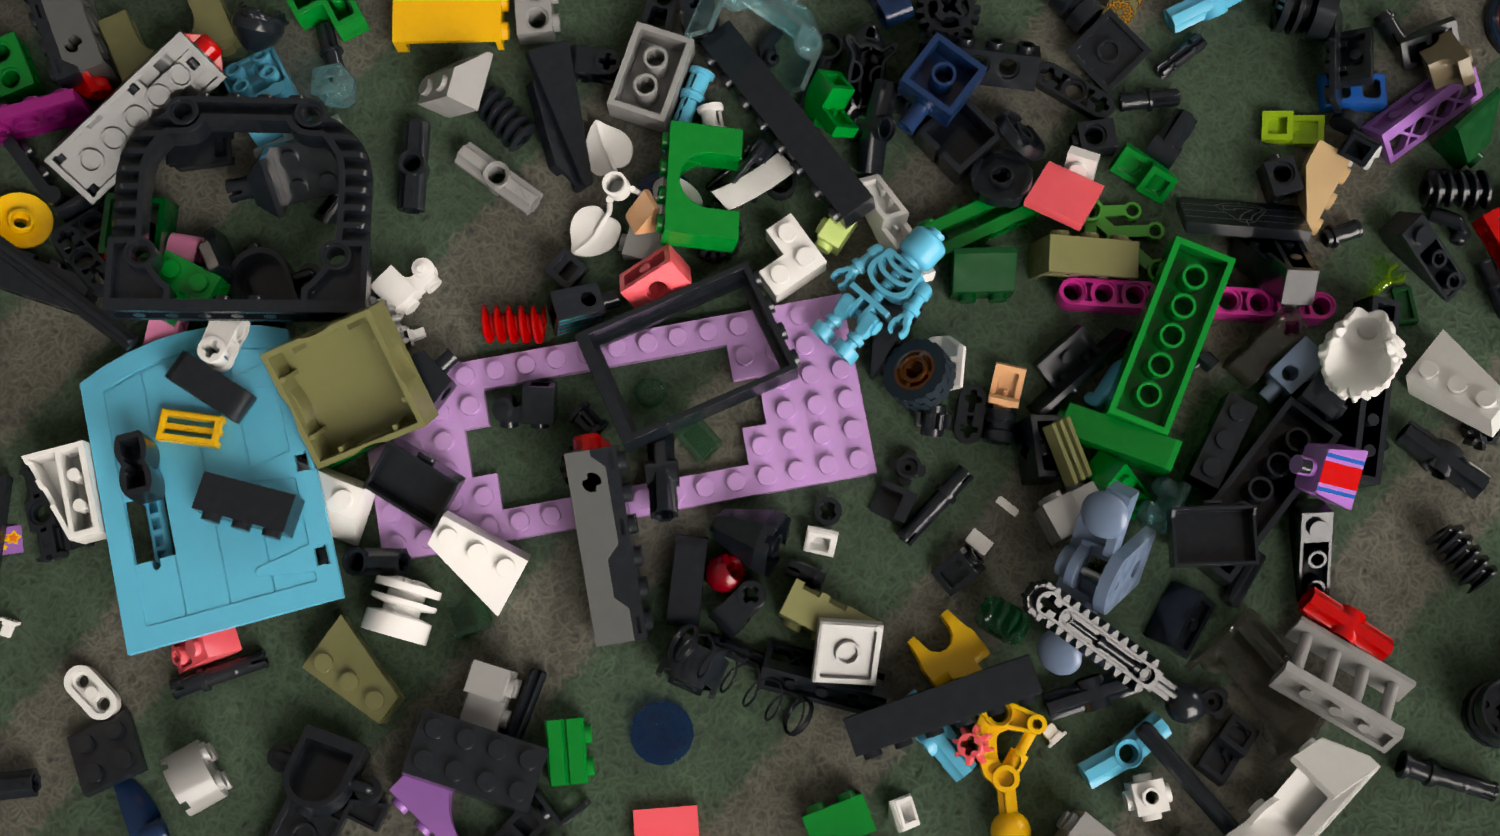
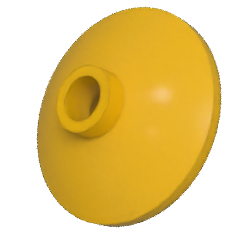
(28, 210)

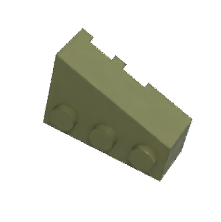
(1084, 256)
(806, 605)
(354, 672)

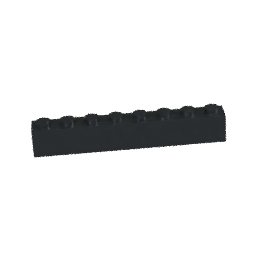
(788, 125)

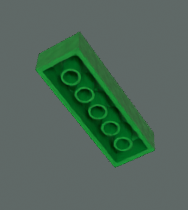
(1169, 335)

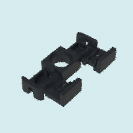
(50, 537)

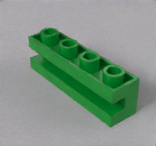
(977, 224)

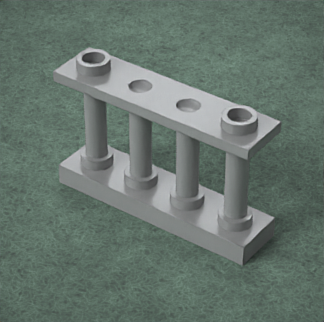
(1332, 704)

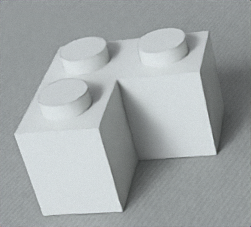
(797, 261)

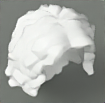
(1361, 355)

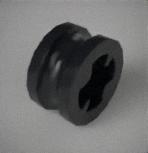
(818, 512)

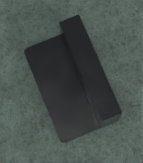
(1179, 618)

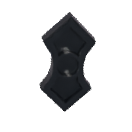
(217, 253)

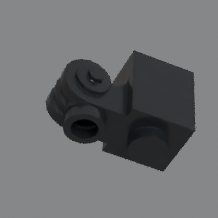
(537, 407)

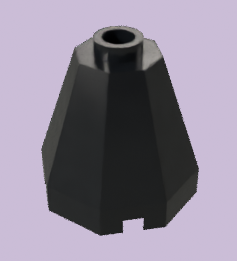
(752, 536)

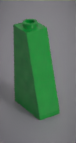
(1136, 446)

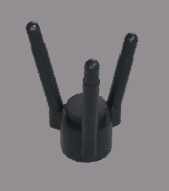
(754, 156)

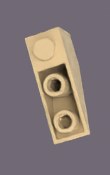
(1320, 176)

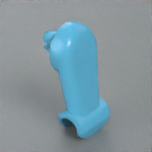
(1099, 396)

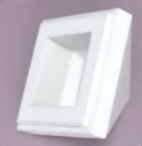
(820, 540)
(903, 813)

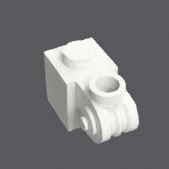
(406, 291)

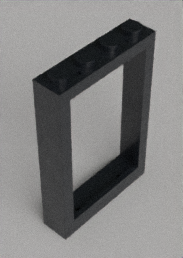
(666, 307)

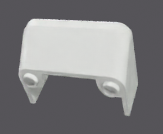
(1314, 793)

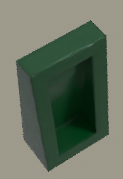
(1408, 309)

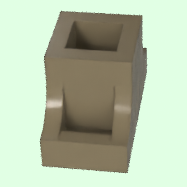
(1448, 62)

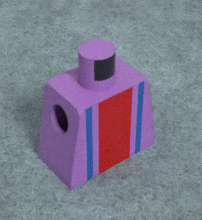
(1329, 472)

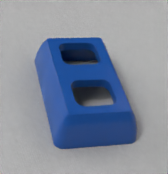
(1356, 100)

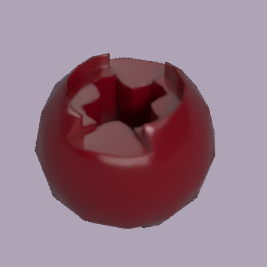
(724, 573)

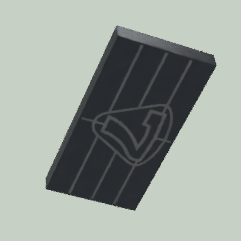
(1243, 219)

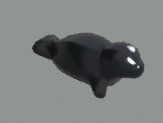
(864, 63)

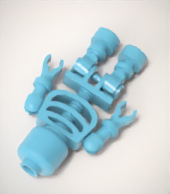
(920, 251)

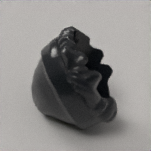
(256, 29)

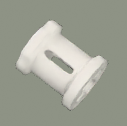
(711, 113)

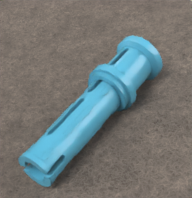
(693, 93)

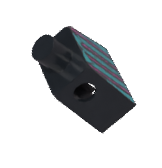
(569, 309)

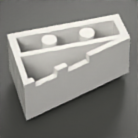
(1456, 385)
(71, 488)
(479, 559)

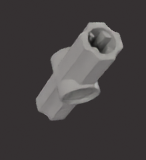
(484, 168)

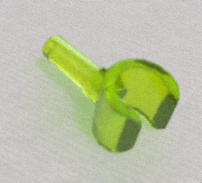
(1387, 281)

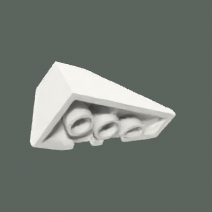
(346, 503)

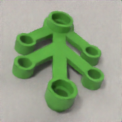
(1099, 221)

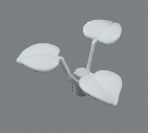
(591, 228)

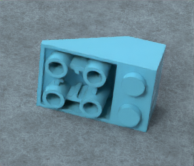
(259, 75)

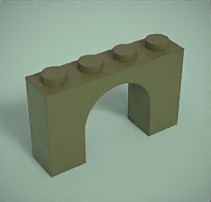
(130, 51)

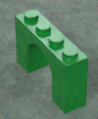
(682, 220)

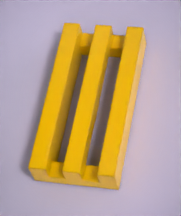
(215, 432)

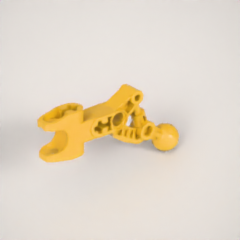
(960, 660)

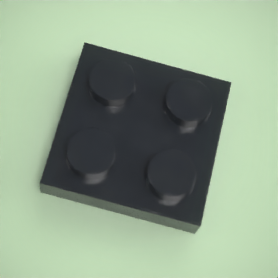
(1108, 51)
(107, 753)

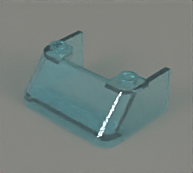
(786, 15)

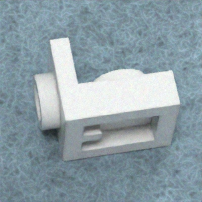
(1082, 162)

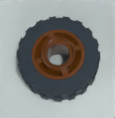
(927, 388)

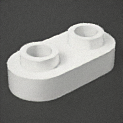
(91, 695)

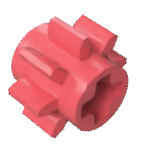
(967, 751)

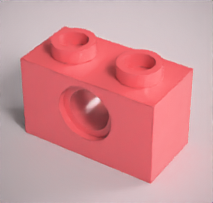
(664, 265)

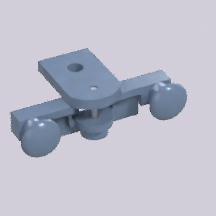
(1100, 533)

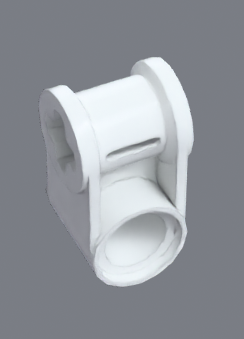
(222, 340)

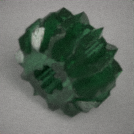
(1002, 620)

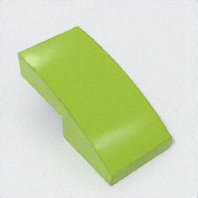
(1292, 129)

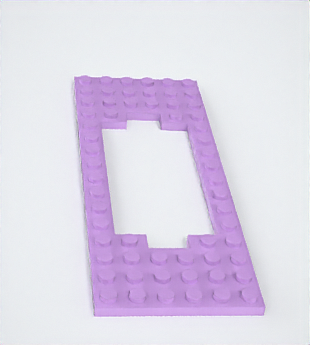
(810, 435)

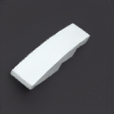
(889, 218)

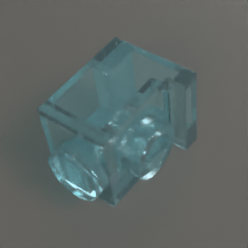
(336, 94)

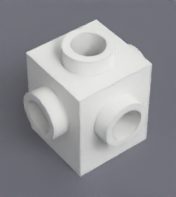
(1135, 796)

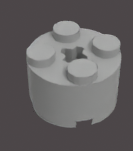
(195, 777)

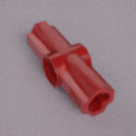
(1345, 623)

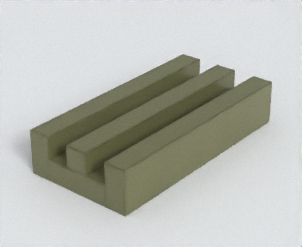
(1067, 451)

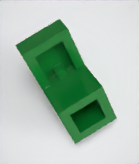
(826, 103)

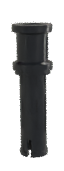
(1432, 773)

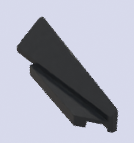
(558, 113)

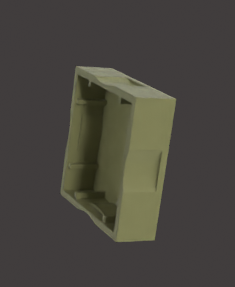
(350, 384)

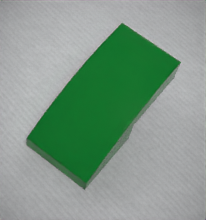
(1144, 172)

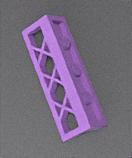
(1418, 103)

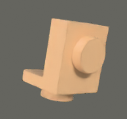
(1006, 386)

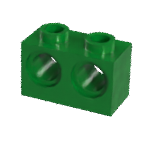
(17, 67)

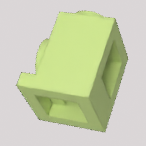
(832, 236)

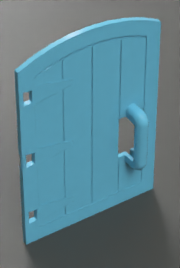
(218, 572)

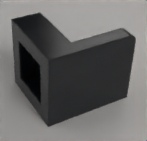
(893, 502)

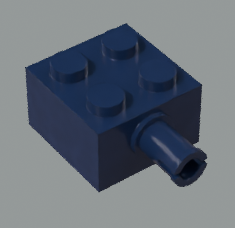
(938, 83)

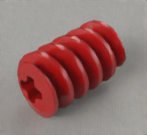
(513, 325)

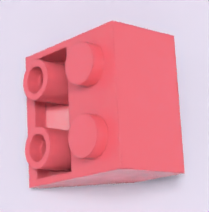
(205, 650)

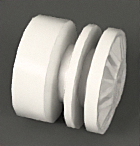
(401, 609)

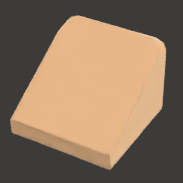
(643, 213)

